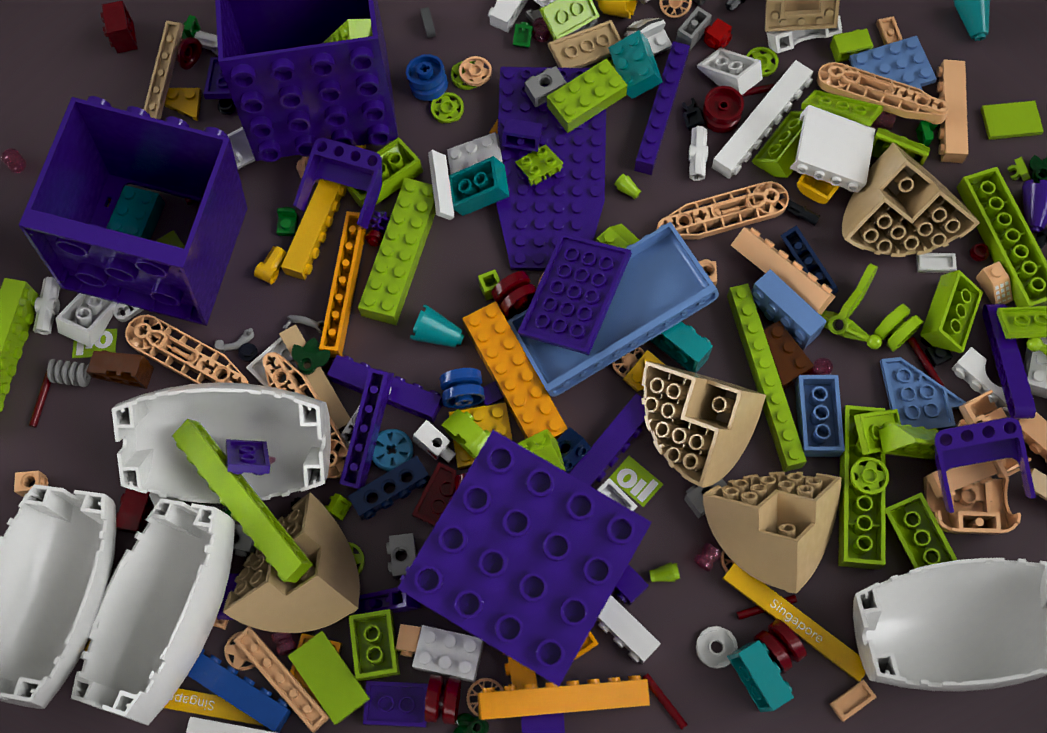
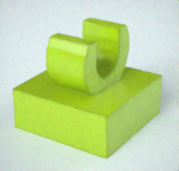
(1021, 169)
(338, 506)

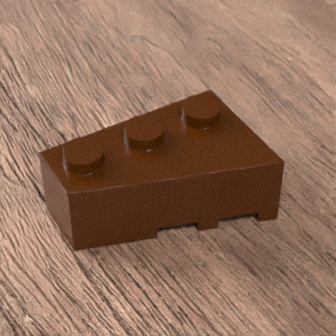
(787, 355)
(120, 368)

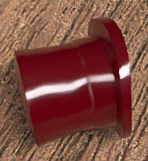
(188, 52)

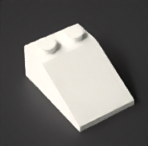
(732, 70)
(85, 318)

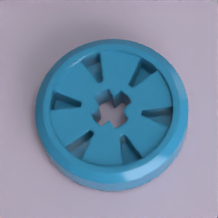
(392, 438)

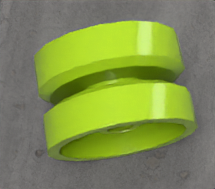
(895, 324)

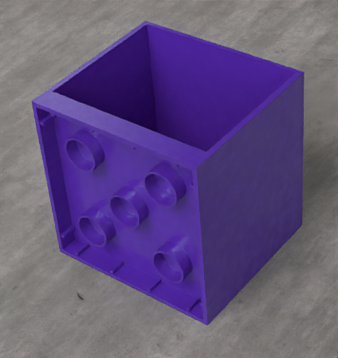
(296, 86)
(92, 161)
(525, 557)

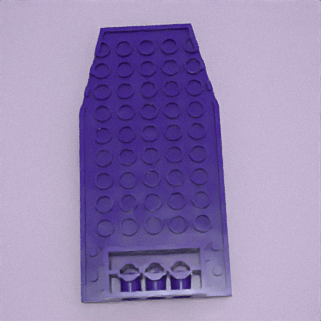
(567, 200)

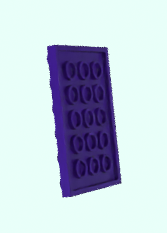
(575, 293)

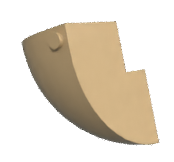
(904, 209)
(698, 421)
(775, 524)
(319, 597)

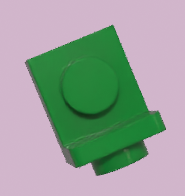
(191, 26)
(522, 35)
(925, 132)
(287, 221)

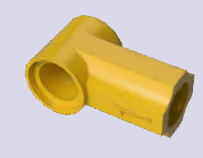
(269, 269)

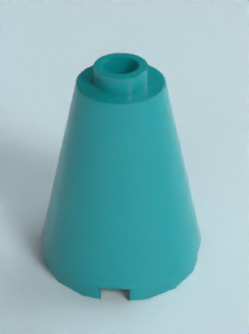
(974, 16)
(436, 329)

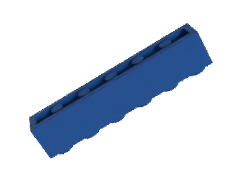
(240, 692)

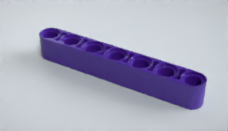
(1009, 366)

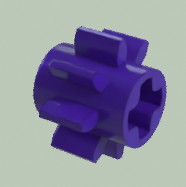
(379, 221)

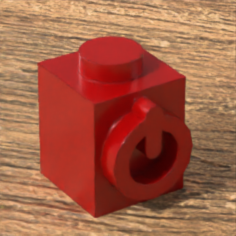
(718, 34)

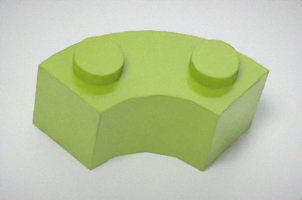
(466, 432)

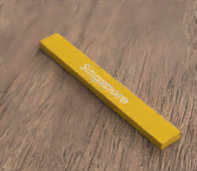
(798, 622)
(207, 705)

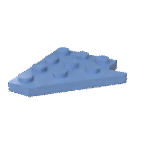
(897, 61)
(918, 396)

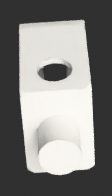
(427, 436)

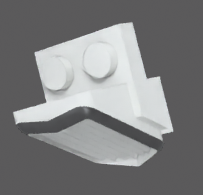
(654, 31)

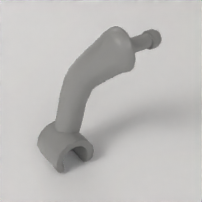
(303, 320)
(245, 338)

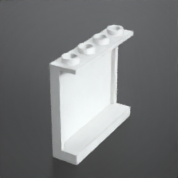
(834, 149)

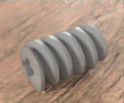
(68, 373)

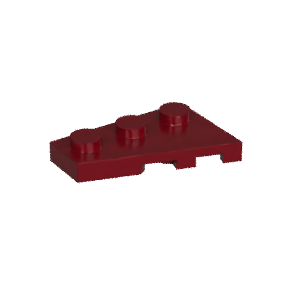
(436, 495)

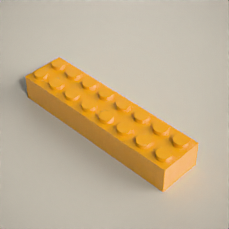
(513, 372)

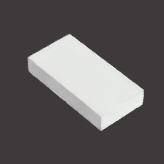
(936, 263)

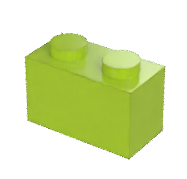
(850, 43)

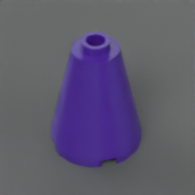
(1035, 204)

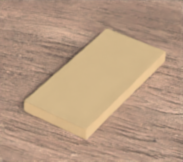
(585, 46)

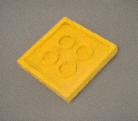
(487, 418)

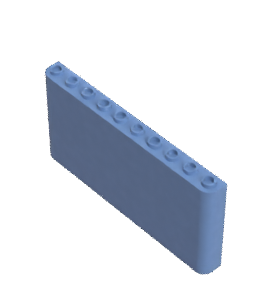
(654, 294)

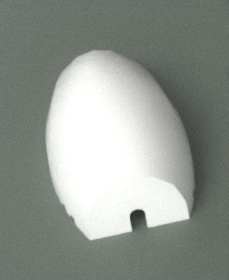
(290, 422)
(51, 587)
(157, 611)
(955, 625)

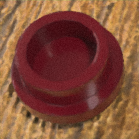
(374, 238)
(979, 252)

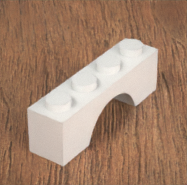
(785, 40)
(972, 369)

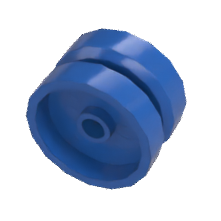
(427, 77)
(462, 388)

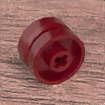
(723, 109)
(514, 293)
(782, 645)
(442, 699)

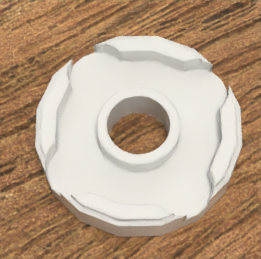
(704, 650)

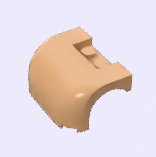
(981, 410)
(976, 510)

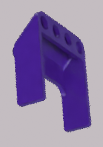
(345, 166)
(980, 444)

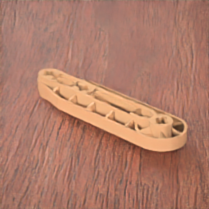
(892, 95)
(763, 199)
(195, 362)
(274, 380)

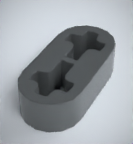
(428, 23)

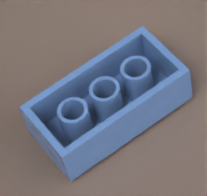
(784, 304)
(819, 415)

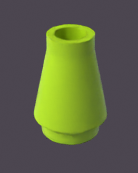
(627, 186)
(665, 573)

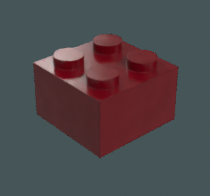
(119, 26)

